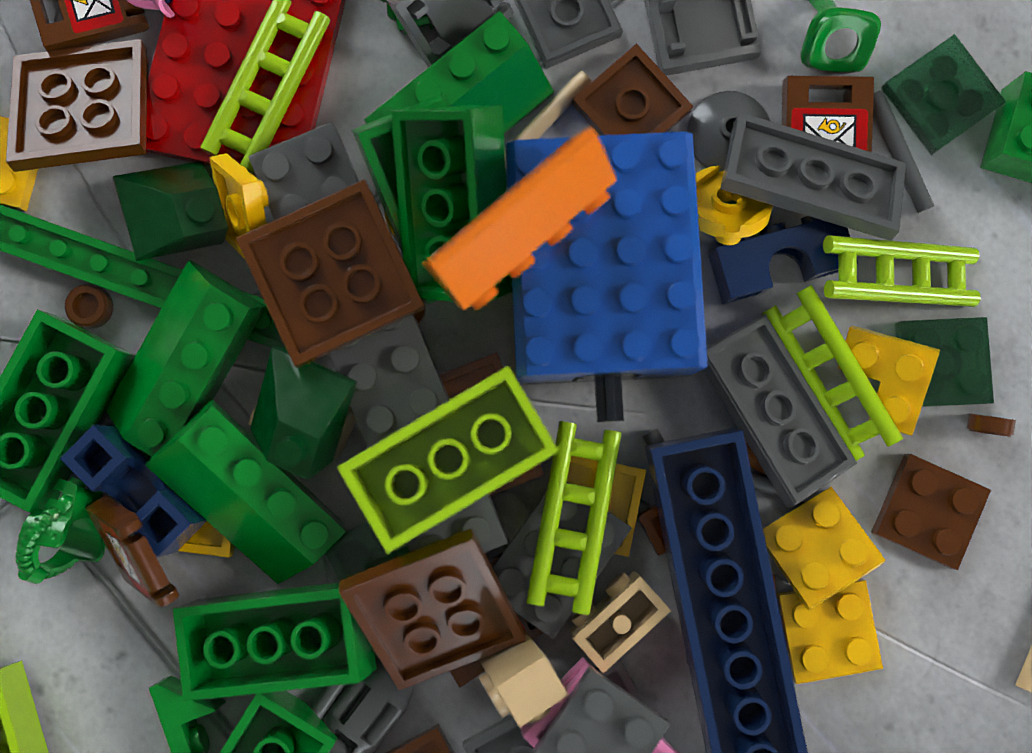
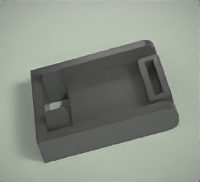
(450, 19)
(706, 33)

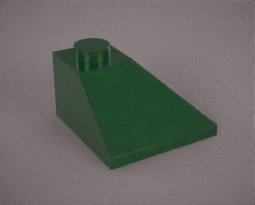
(171, 210)
(300, 414)

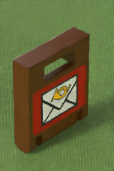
(88, 22)
(842, 122)
(131, 554)

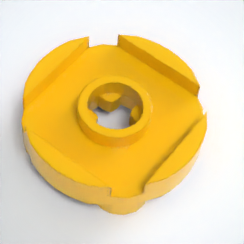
(724, 220)

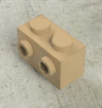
(618, 620)
(522, 682)

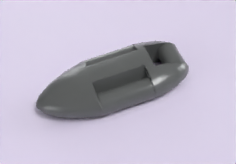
(367, 711)

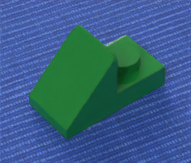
(180, 716)

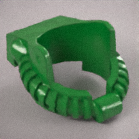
(59, 524)

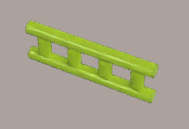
(257, 58)
(885, 289)
(834, 347)
(588, 542)

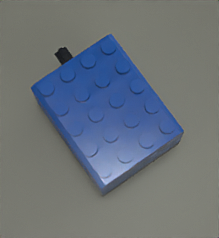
(623, 283)

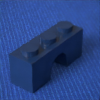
(744, 267)
(119, 469)

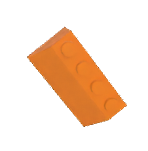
(522, 220)

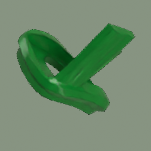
(830, 19)

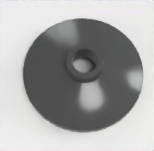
(709, 121)

